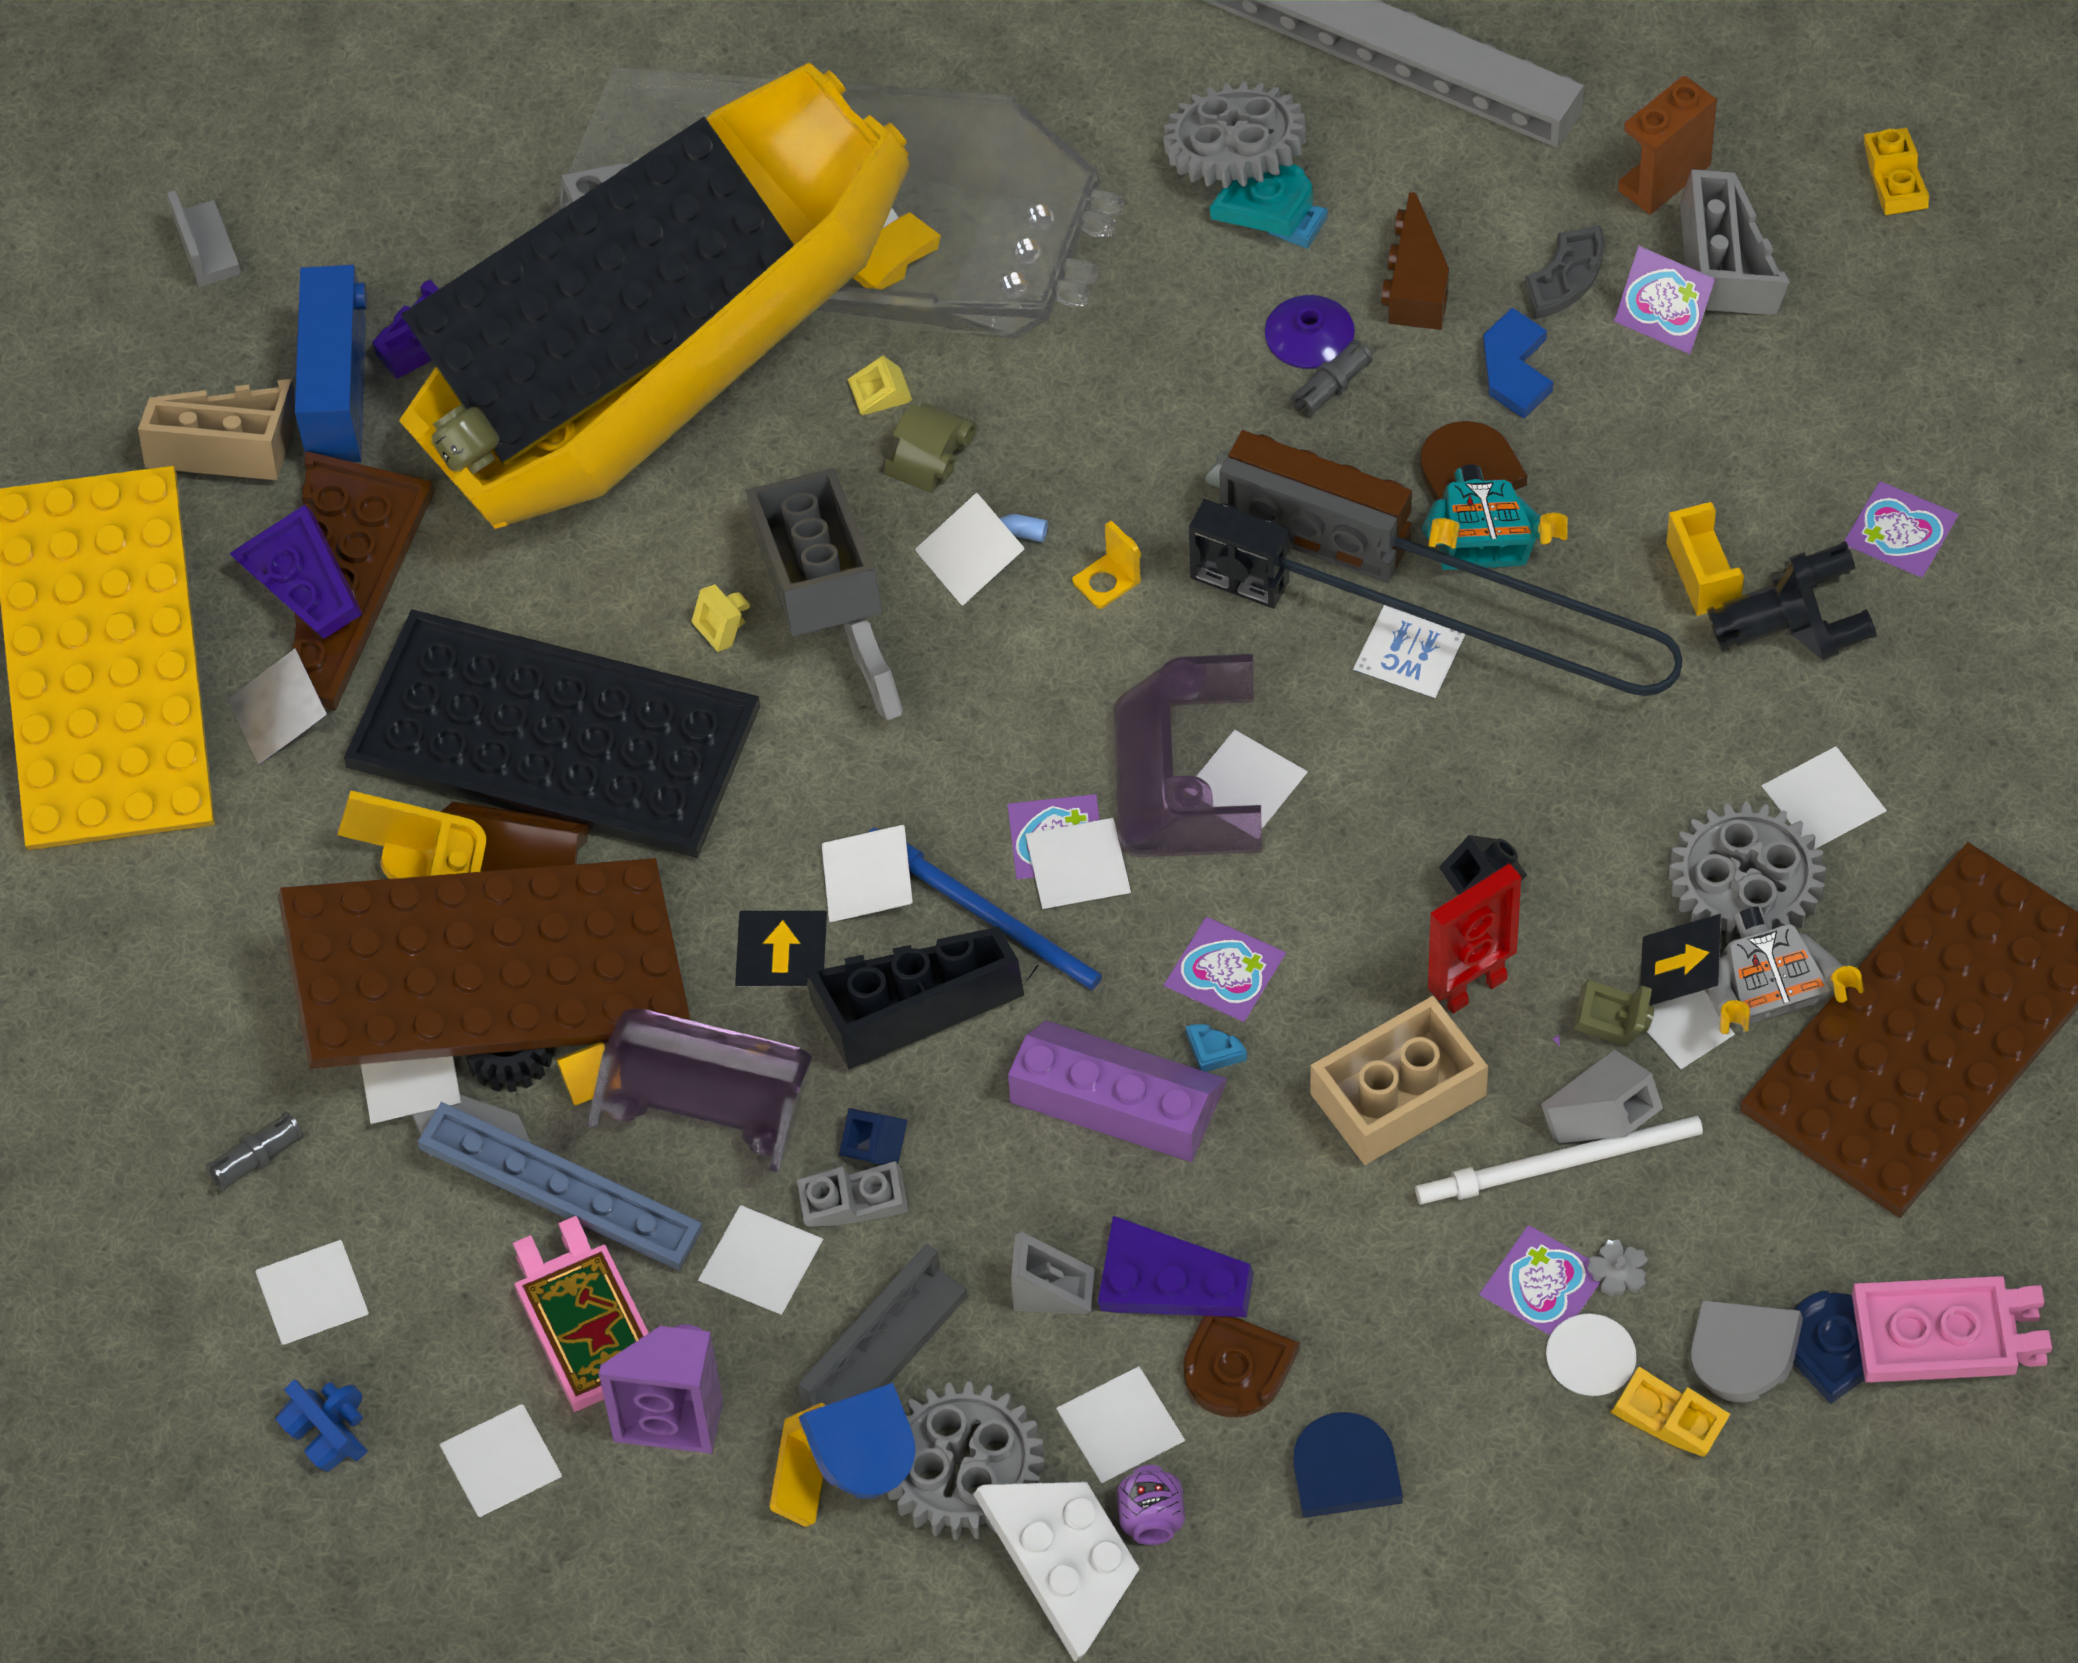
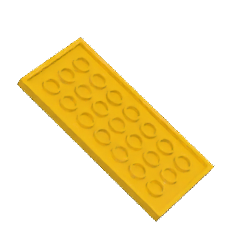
(102, 659)

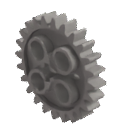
(1235, 134)
(1747, 870)
(1011, 1465)

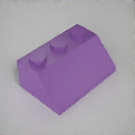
(665, 1390)

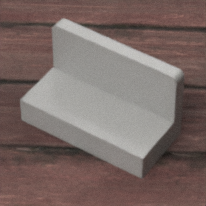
(204, 241)

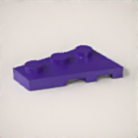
(301, 571)
(1170, 1276)

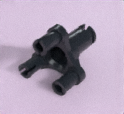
(1793, 606)

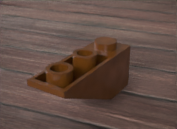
(1421, 274)

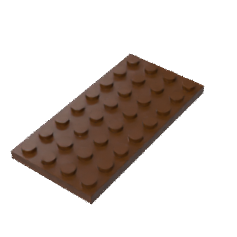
(478, 960)
(1935, 1040)

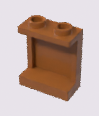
(1674, 138)

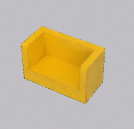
(1701, 558)

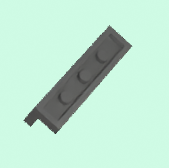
(885, 1333)

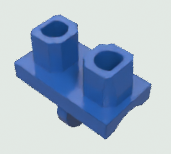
(309, 1409)

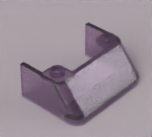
(1168, 812)
(703, 1076)

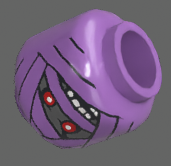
(1150, 1505)

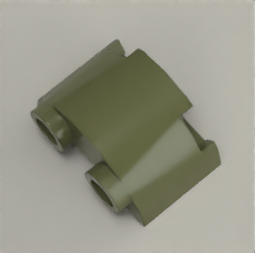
(927, 444)

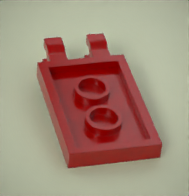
(1474, 937)

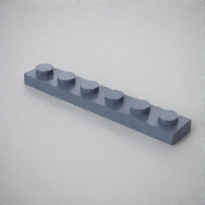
(560, 1186)

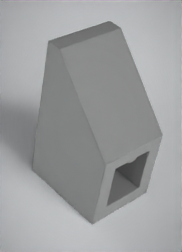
(1603, 1101)

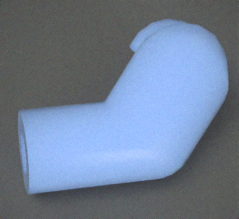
(1026, 527)

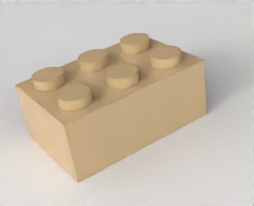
(1399, 1080)

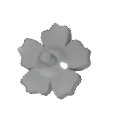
(1618, 1270)

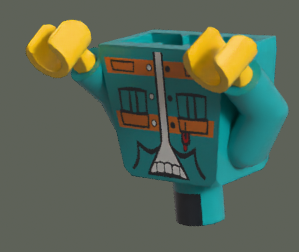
(1488, 522)

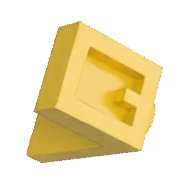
(797, 1475)

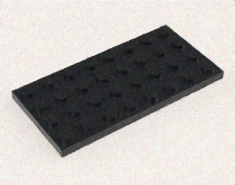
(599, 289)
(553, 732)

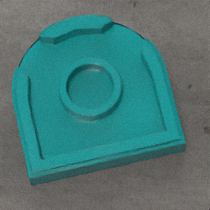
(1269, 205)

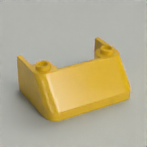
(414, 837)

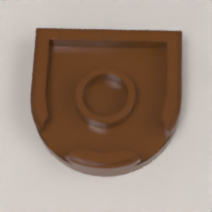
(1467, 444)
(1236, 1365)

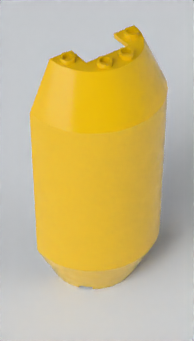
(830, 191)

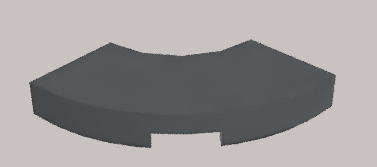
(1568, 274)

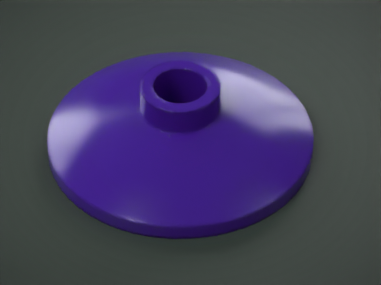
(1306, 344)

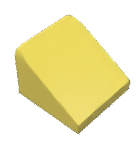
(879, 386)

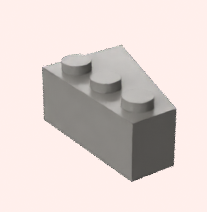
(1728, 246)

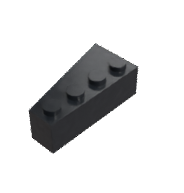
(913, 993)

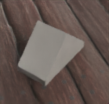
(1049, 1279)

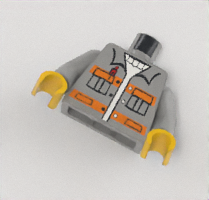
(1775, 973)

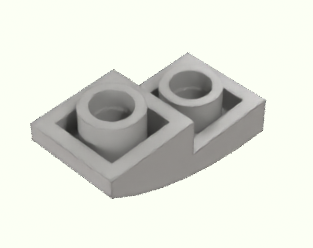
(843, 1198)

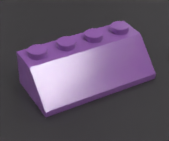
(1114, 1089)

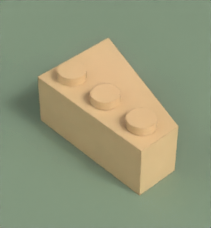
(220, 433)

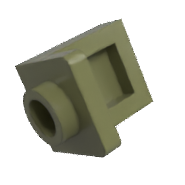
(1613, 1012)

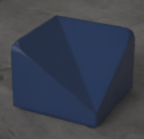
(872, 1137)

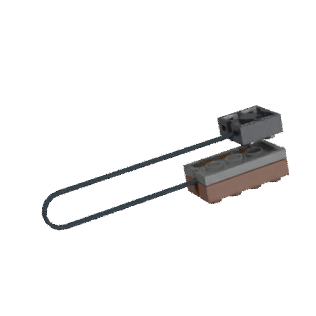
(1338, 514)

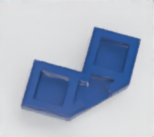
(1508, 376)

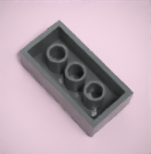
(814, 552)

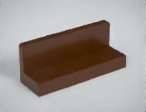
(523, 839)

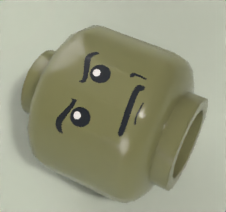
(465, 439)

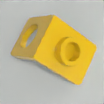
(1121, 561)

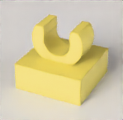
(719, 616)

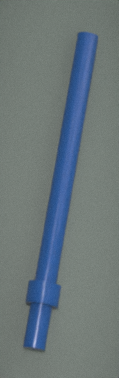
(998, 918)

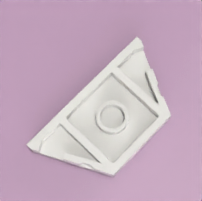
(1063, 1552)

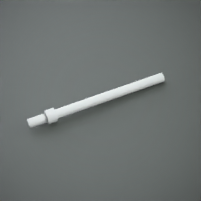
(1467, 1182)

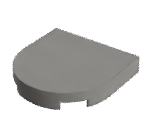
(1744, 1348)

